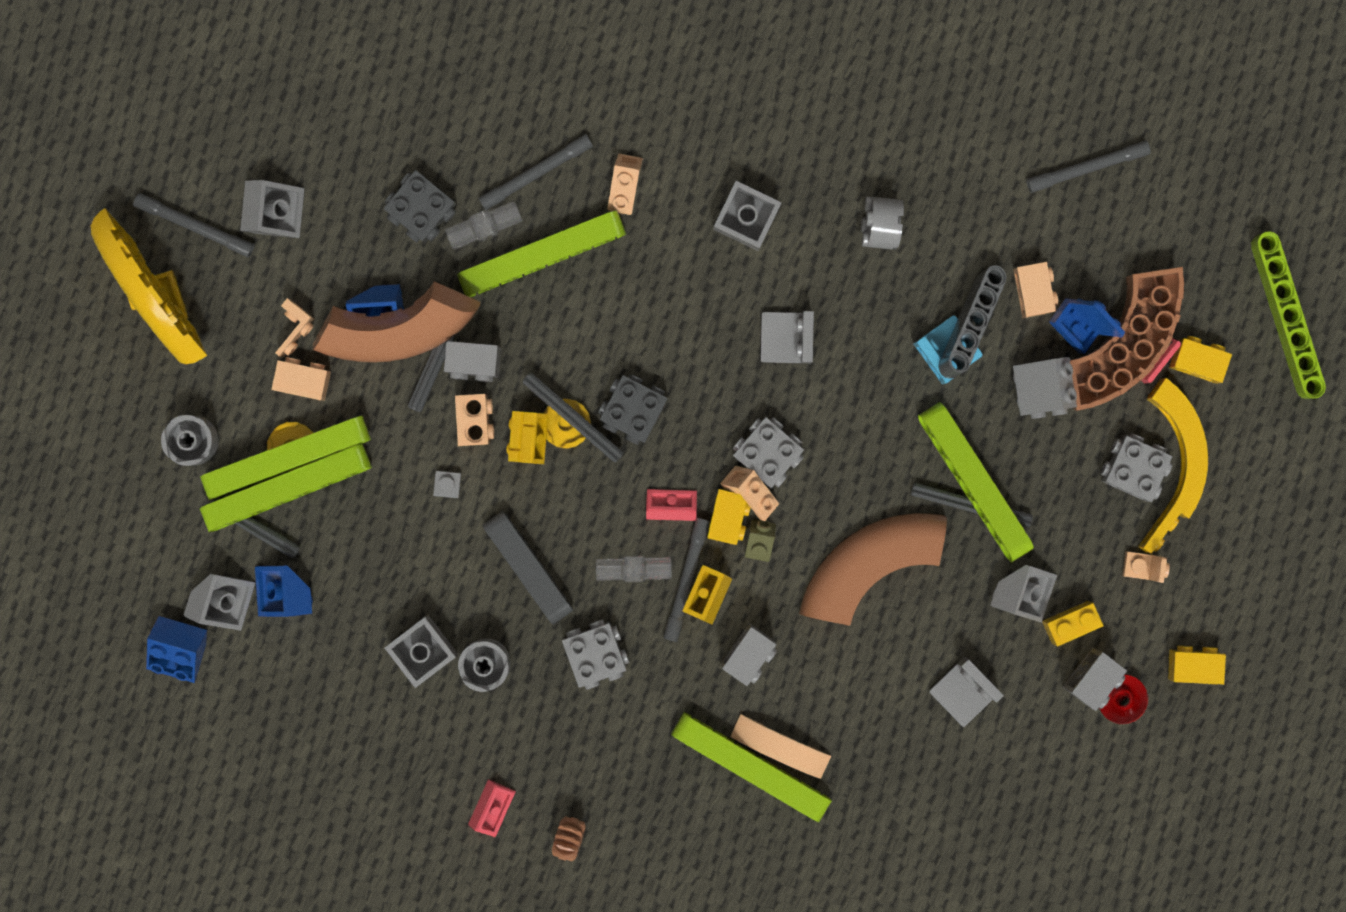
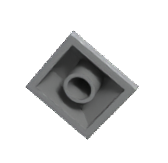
(1025, 593)
(220, 602)

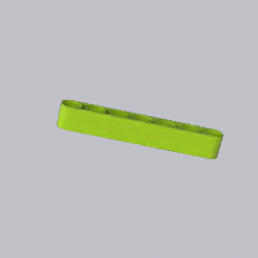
(541, 253)
(1297, 324)
(285, 458)
(975, 482)
(285, 488)
(751, 768)

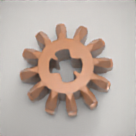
(568, 838)

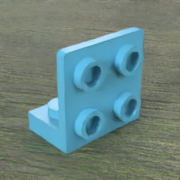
(933, 346)

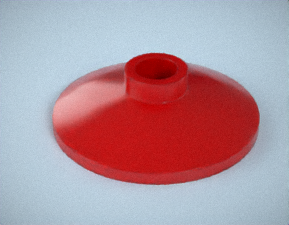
(1138, 701)

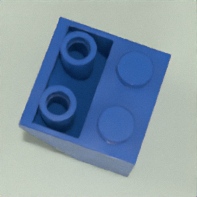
(175, 649)

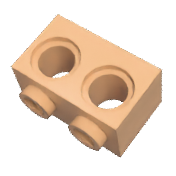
(466, 420)

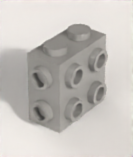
(1045, 387)
(769, 451)
(1137, 467)
(595, 654)

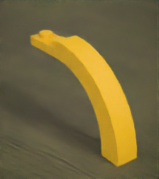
(1193, 460)

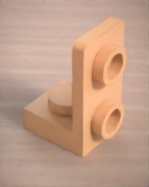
(624, 183)
(295, 313)
(752, 489)
(1145, 566)

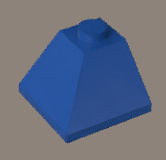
(377, 300)
(281, 592)

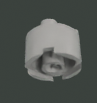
(882, 223)
(184, 427)
(471, 670)

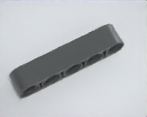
(965, 329)
(527, 568)

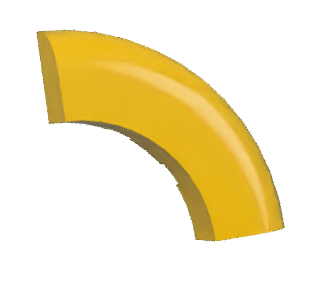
(144, 289)

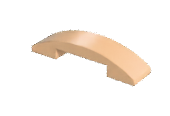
(780, 747)

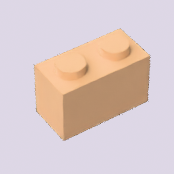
(1035, 290)
(301, 380)

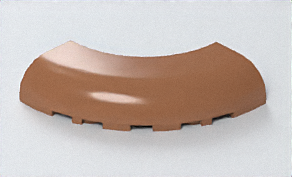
(1148, 324)
(396, 333)
(867, 558)

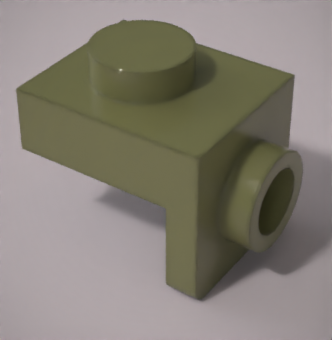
(760, 540)

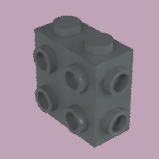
(419, 207)
(632, 408)

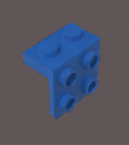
(1083, 321)

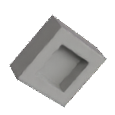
(447, 484)

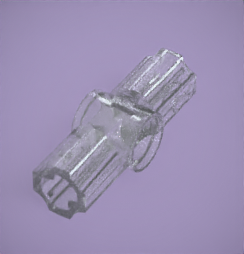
(483, 224)
(633, 568)

